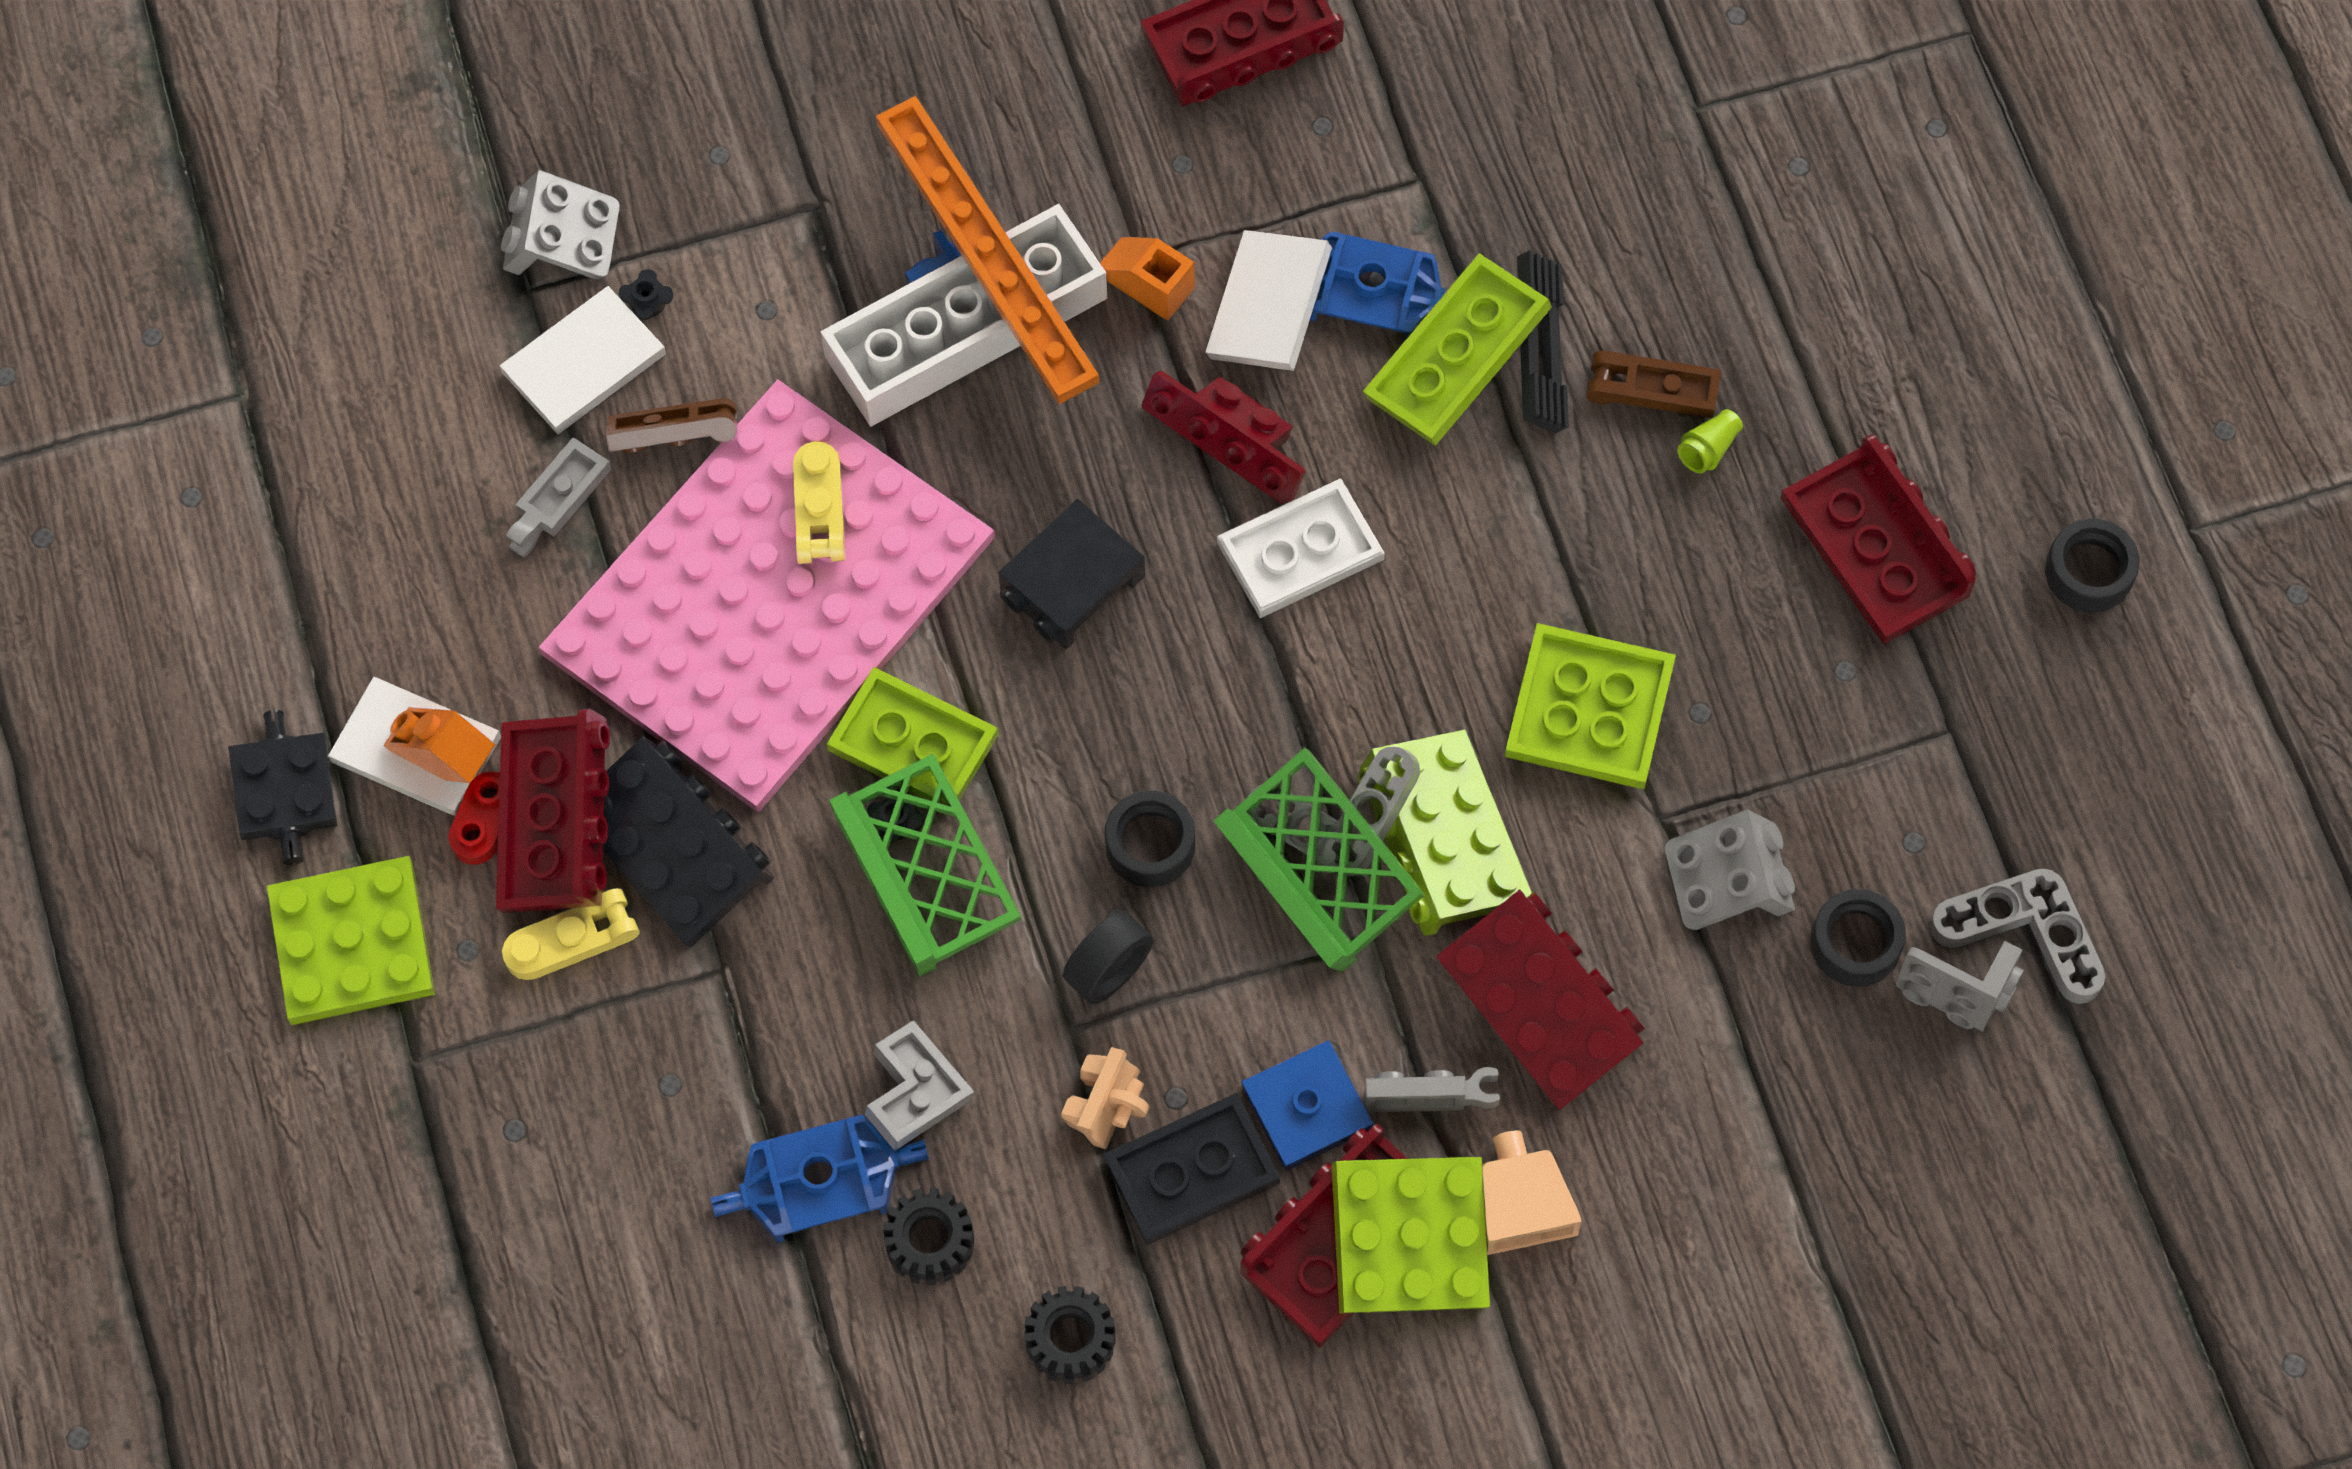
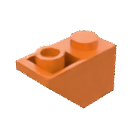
(1150, 273)
(439, 743)

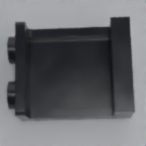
(1069, 573)

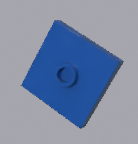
(1306, 1105)

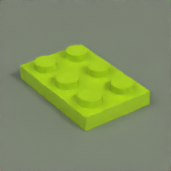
(900, 724)

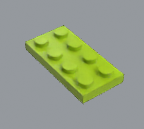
(1457, 349)

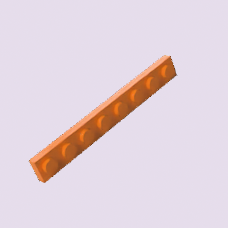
(987, 250)

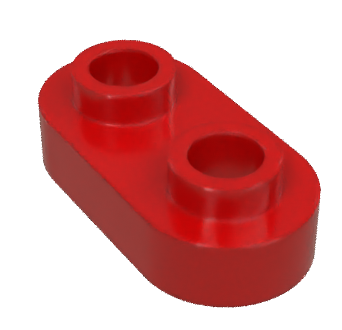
(480, 815)

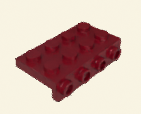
(1231, 42)
(1881, 540)
(552, 813)
(1542, 997)
(1297, 1257)

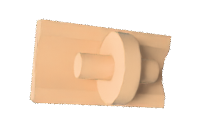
(1111, 1100)

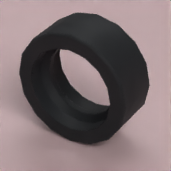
(2099, 533)
(1143, 804)
(1871, 905)
(1107, 957)

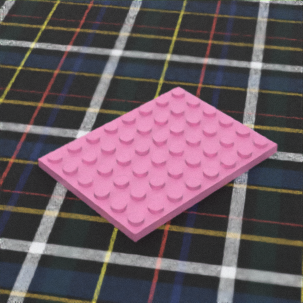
(731, 642)

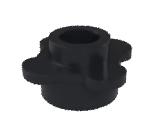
(648, 306)
(908, 817)

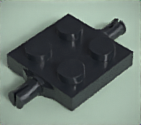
(282, 786)

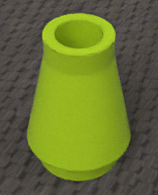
(1706, 444)

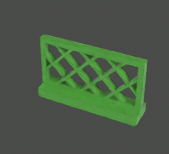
(887, 882)
(1290, 889)

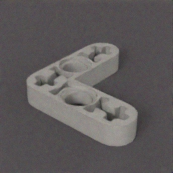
(1328, 849)
(2027, 910)

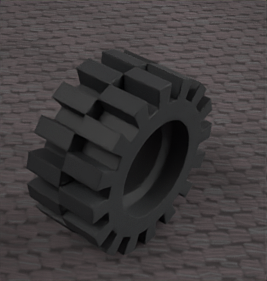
(926, 1207)
(1065, 1305)

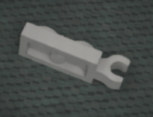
(556, 495)
(1433, 1092)

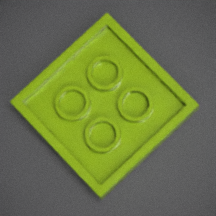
(1590, 706)
(350, 940)
(1410, 1235)

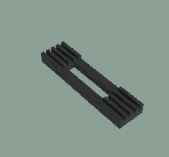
(1543, 396)

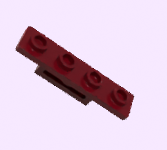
(1230, 430)

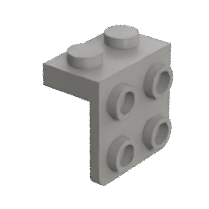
(560, 226)
(1729, 870)
(1958, 994)

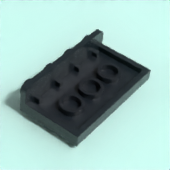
(676, 843)

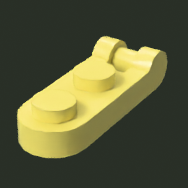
(818, 503)
(568, 938)

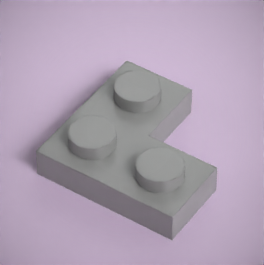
(926, 1088)

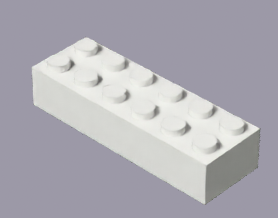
(949, 325)

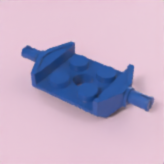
(1397, 304)
(789, 1203)

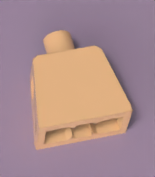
(1525, 1197)

